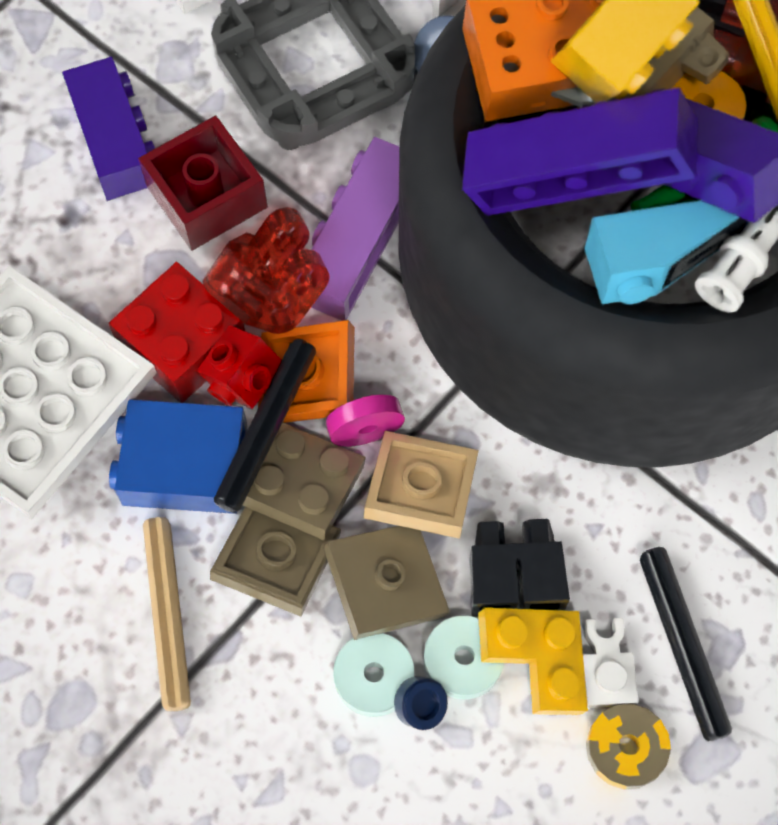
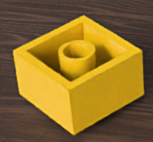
(617, 41)

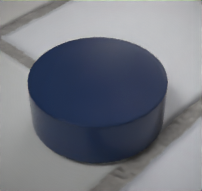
(420, 703)

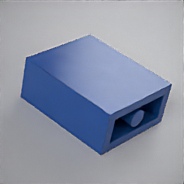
(175, 454)

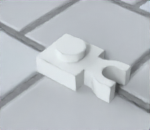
(608, 673)

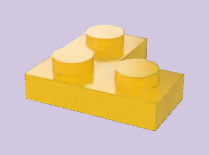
(551, 647)

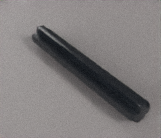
(265, 426)
(685, 644)

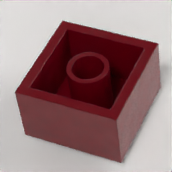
(204, 182)

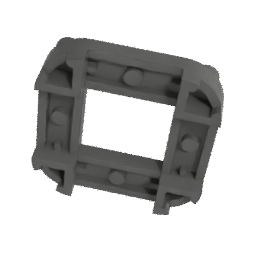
(310, 118)

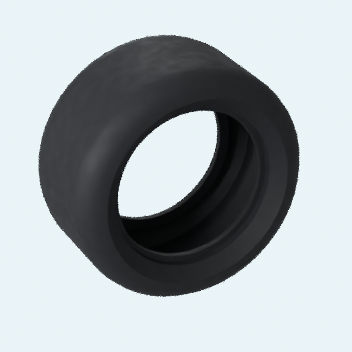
(538, 343)

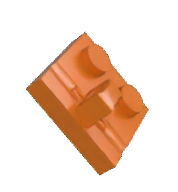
(331, 373)

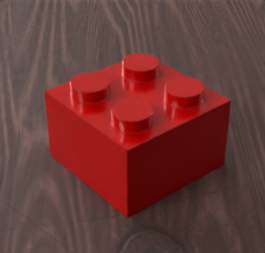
(174, 329)

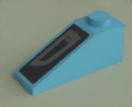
(654, 247)

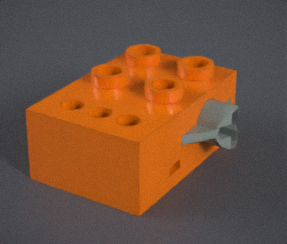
(513, 49)

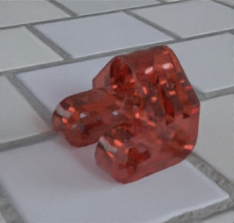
(254, 289)

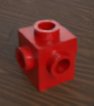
(239, 368)

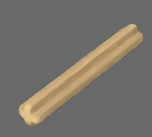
(166, 614)

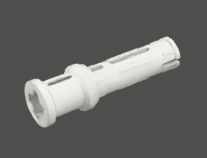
(740, 261)

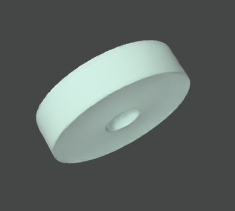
(356, 657)
(440, 663)

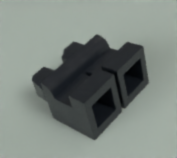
(538, 563)

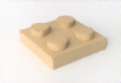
(421, 484)

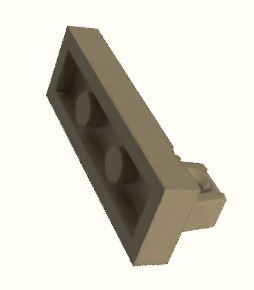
(695, 54)

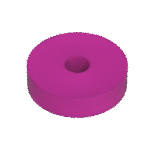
(364, 420)

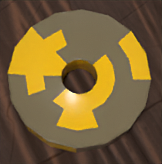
(647, 733)

